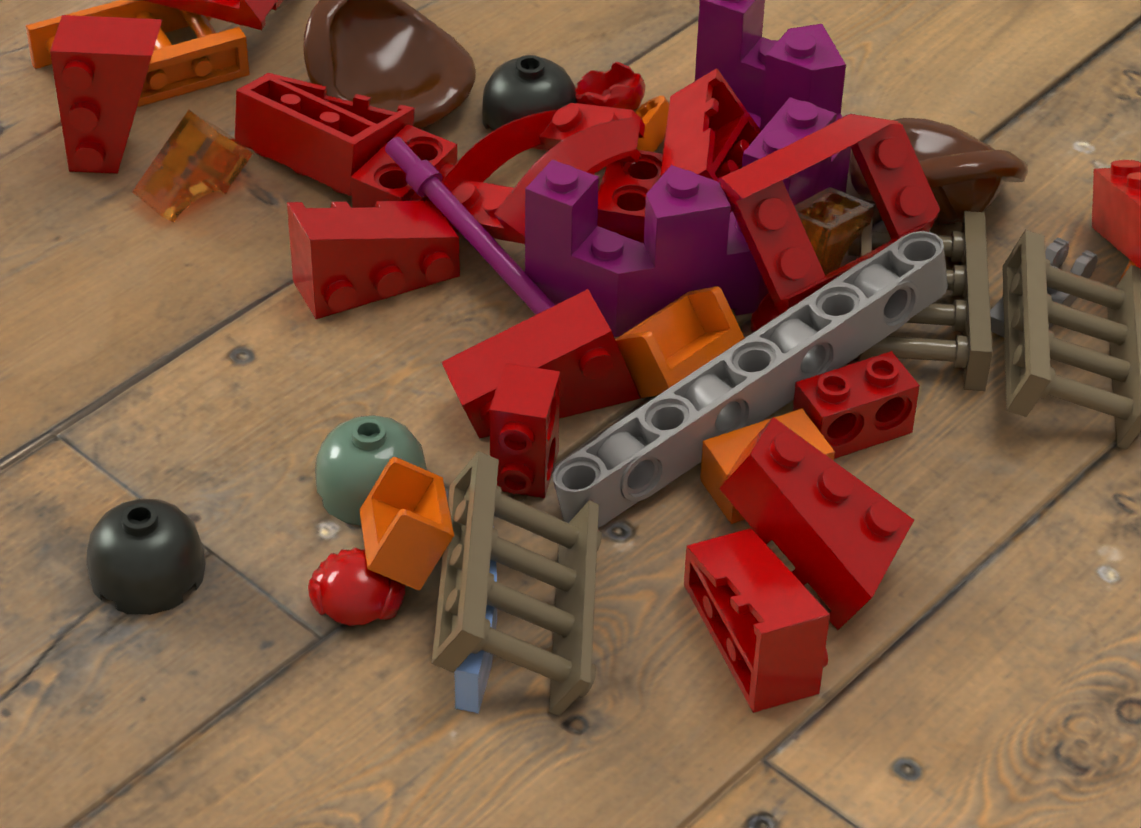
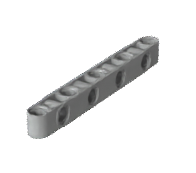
(752, 377)

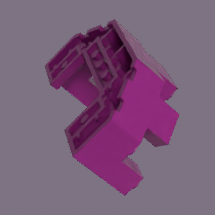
(688, 228)

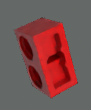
(385, 181)
(624, 194)
(860, 403)
(525, 428)

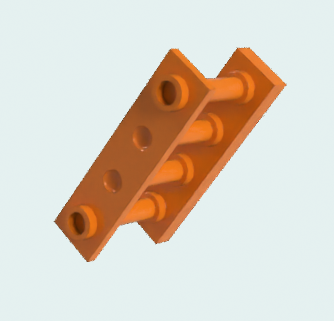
(173, 68)

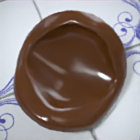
(388, 55)
(957, 167)

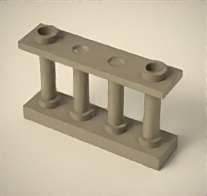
(967, 315)
(1032, 344)
(469, 586)

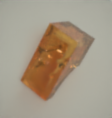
(191, 165)
(833, 223)

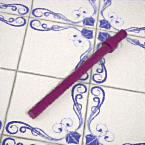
(427, 182)

